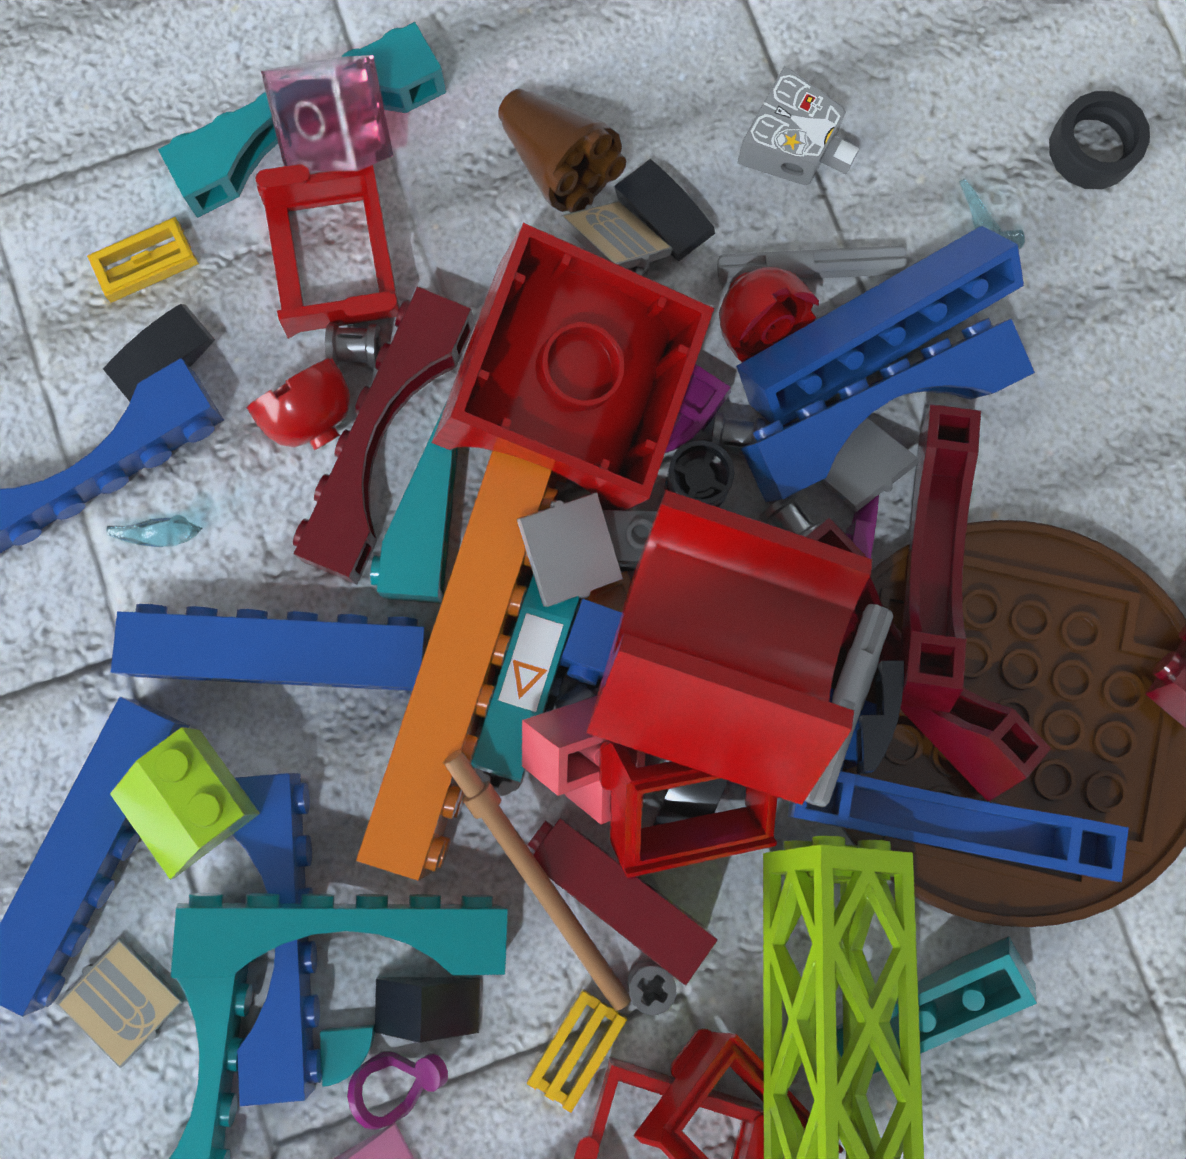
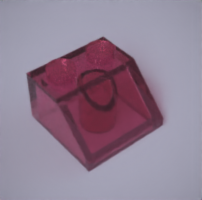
(329, 113)

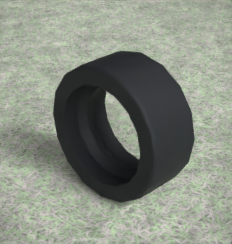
(1120, 115)

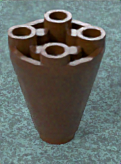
(561, 148)

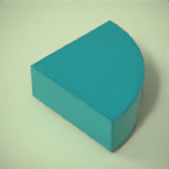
(344, 1051)

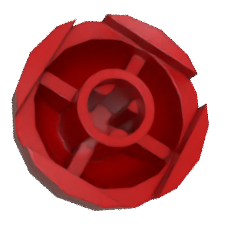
(764, 310)
(304, 407)

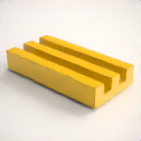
(146, 267)
(553, 1089)

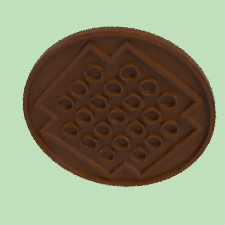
(1072, 648)

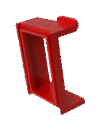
(296, 189)
(680, 841)
(695, 1075)
(750, 1135)

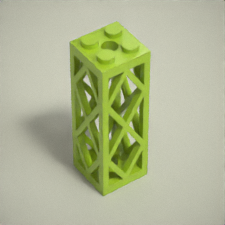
(810, 1001)

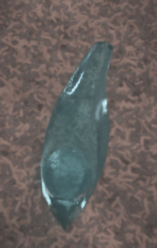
(982, 217)
(156, 532)

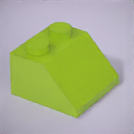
(182, 800)

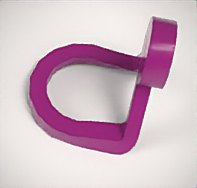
(429, 1073)

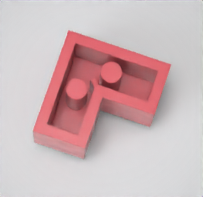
(568, 758)

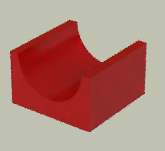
(576, 368)
(732, 649)

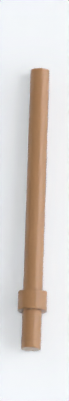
(484, 803)

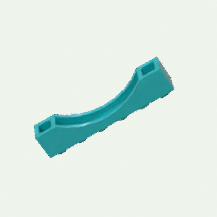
(220, 157)
(222, 937)
(217, 1014)

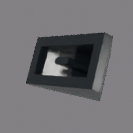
(427, 1007)

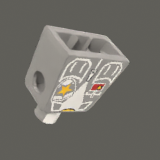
(796, 132)

